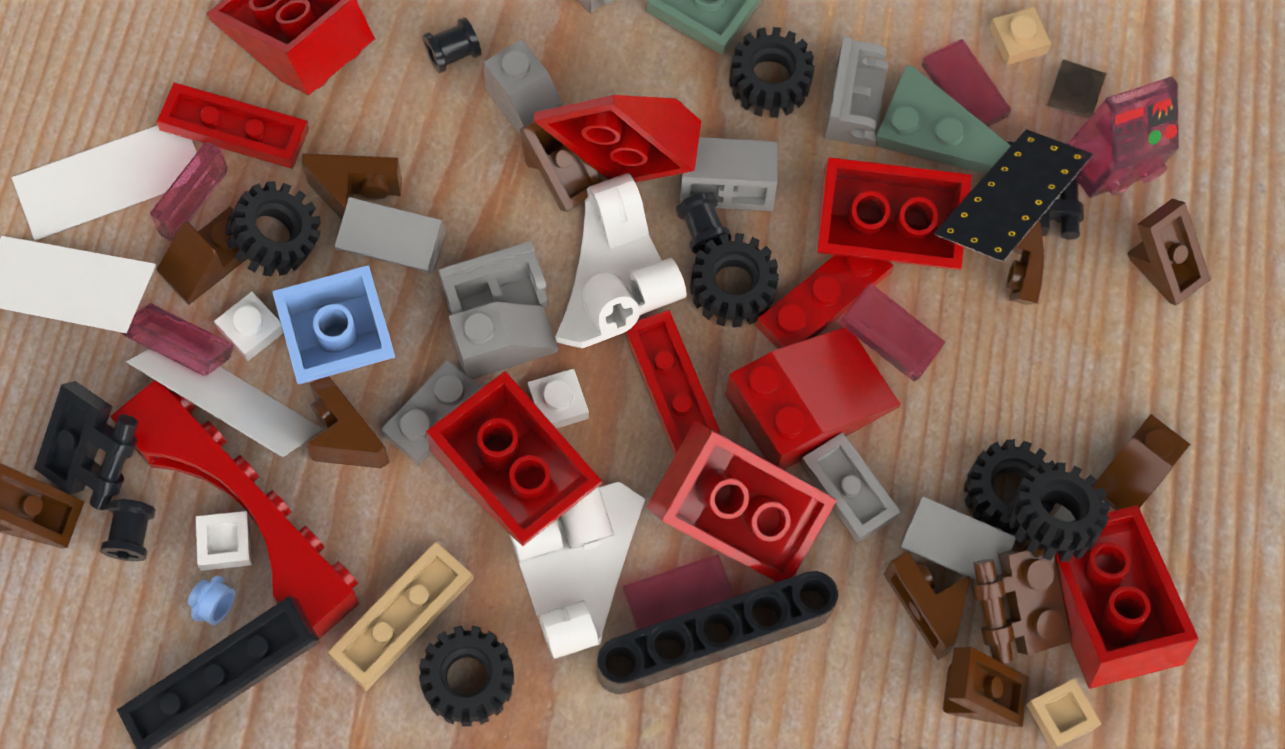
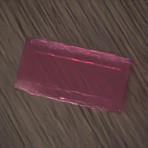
(964, 79)
(189, 190)
(892, 332)
(178, 339)
(678, 591)

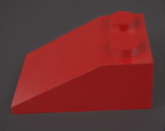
(296, 38)
(627, 135)
(808, 395)
(511, 459)
(740, 504)
(1124, 605)

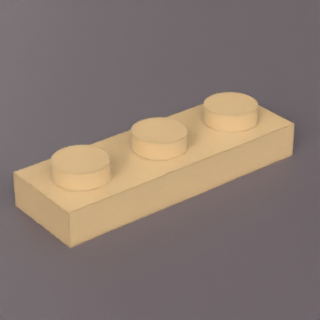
(400, 616)

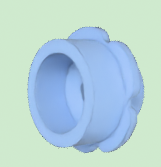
(211, 600)

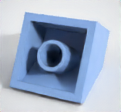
(333, 324)

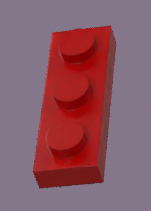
(233, 125)
(820, 299)
(669, 377)

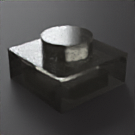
(1076, 89)

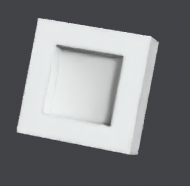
(249, 326)
(559, 398)
(223, 540)

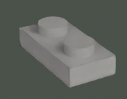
(430, 404)
(844, 475)

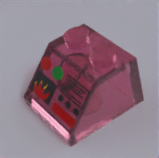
(1129, 138)

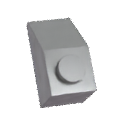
(519, 84)
(500, 337)

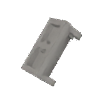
(857, 93)
(736, 172)
(391, 235)
(501, 276)
(953, 538)

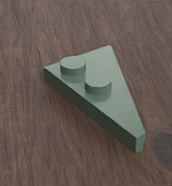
(936, 127)

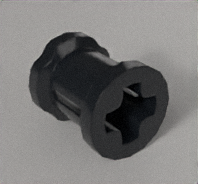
(452, 45)
(702, 220)
(127, 530)

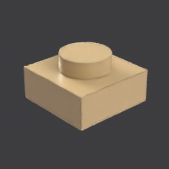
(1020, 36)
(1063, 714)

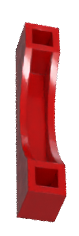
(176, 441)

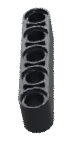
(733, 613)

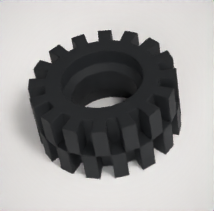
(771, 49)
(284, 208)
(737, 254)
(982, 475)
(1047, 531)
(461, 645)

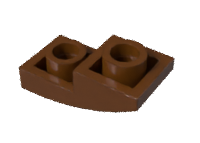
(1027, 273)

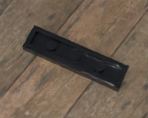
(218, 675)

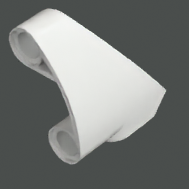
(617, 268)
(577, 565)

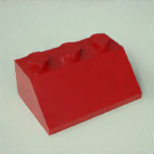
(889, 212)

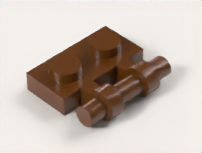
(1033, 601)

